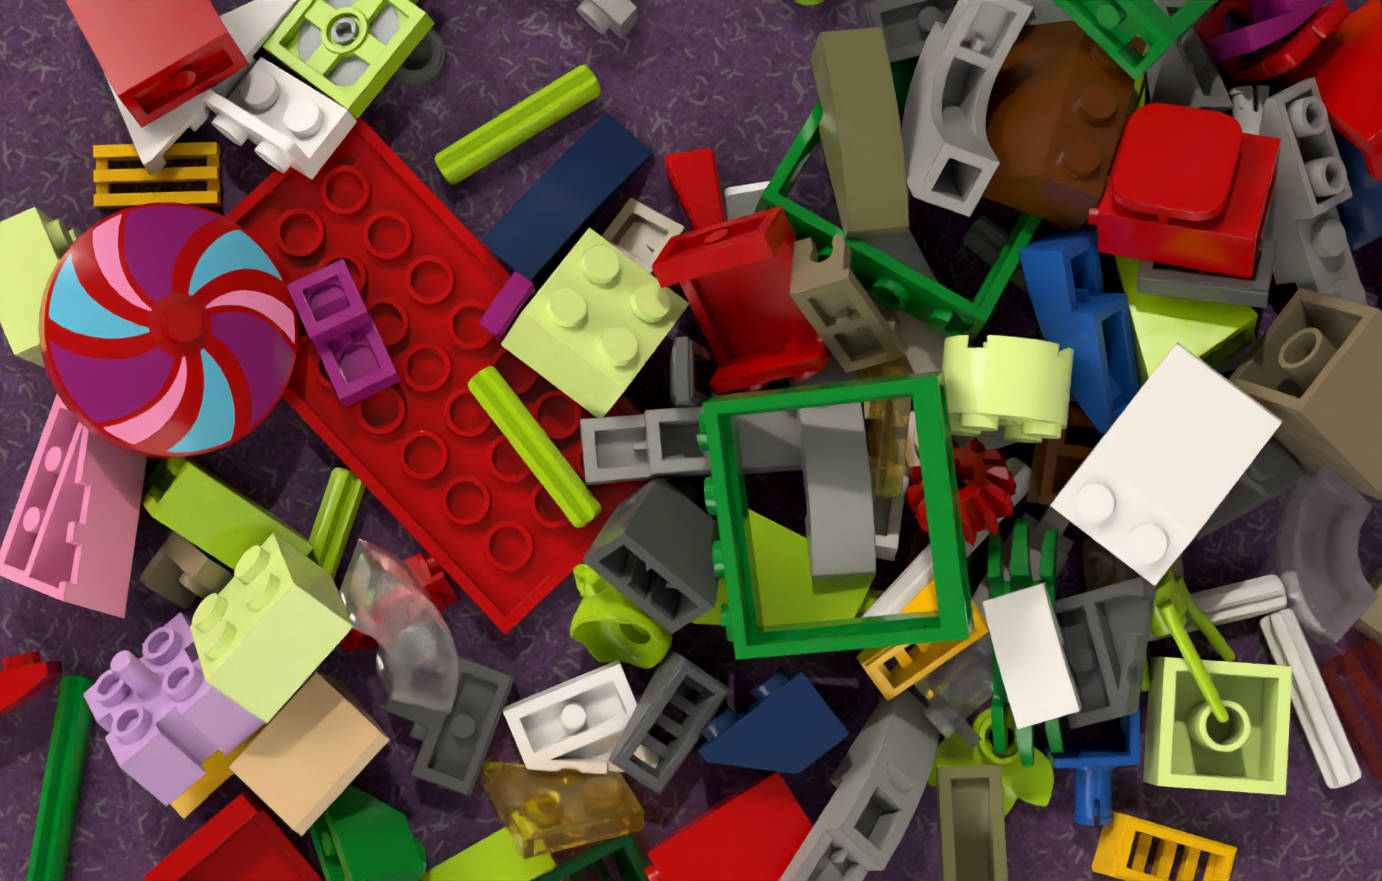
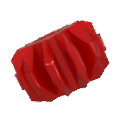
(983, 489)

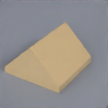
(310, 751)

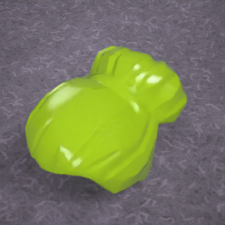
(614, 625)

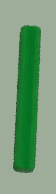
(61, 781)

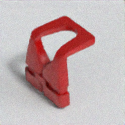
(1284, 53)

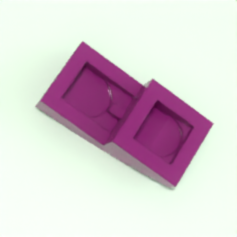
(1271, 22)
(344, 333)

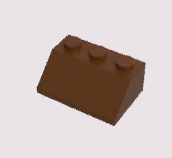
(1056, 122)

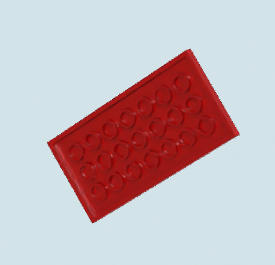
(427, 438)

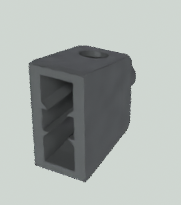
(660, 552)

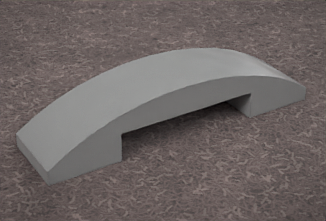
(836, 483)

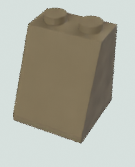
(1324, 381)

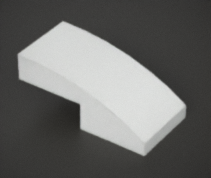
(1031, 655)

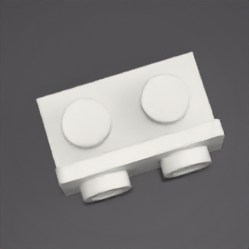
(282, 117)

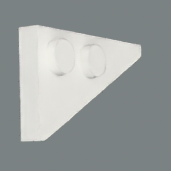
(250, 28)

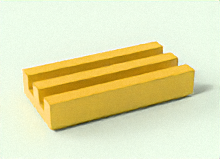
(104, 176)

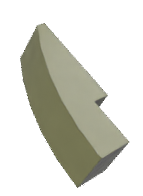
(861, 131)
(970, 824)

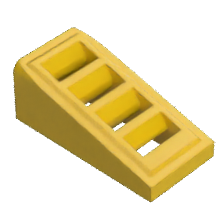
(923, 656)
(1127, 842)

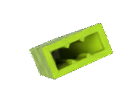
(1158, 322)
(211, 511)
(786, 582)

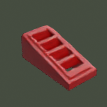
(696, 186)

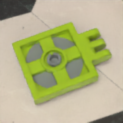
(348, 45)

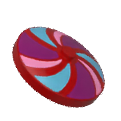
(168, 330)

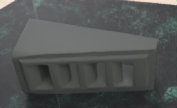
(689, 374)
(660, 691)

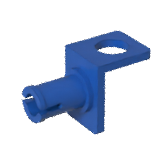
(1094, 767)

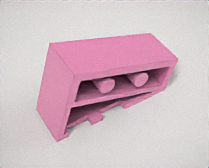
(76, 518)

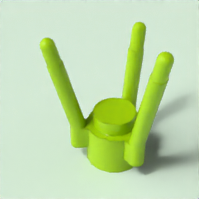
(1169, 617)

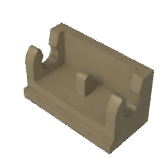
(842, 308)

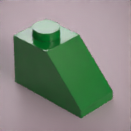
(366, 841)

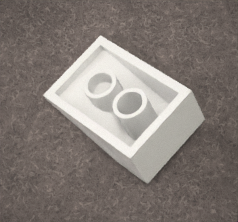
(1166, 463)

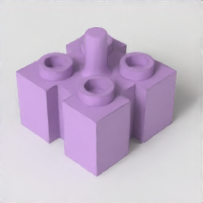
(165, 713)

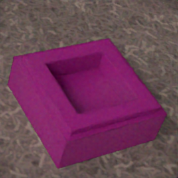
(508, 306)

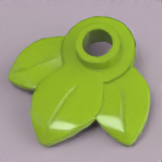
(1029, 783)

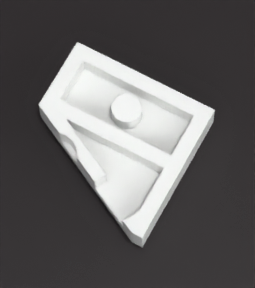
(576, 723)

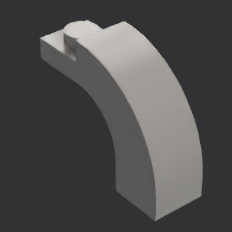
(948, 102)

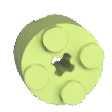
(1008, 386)

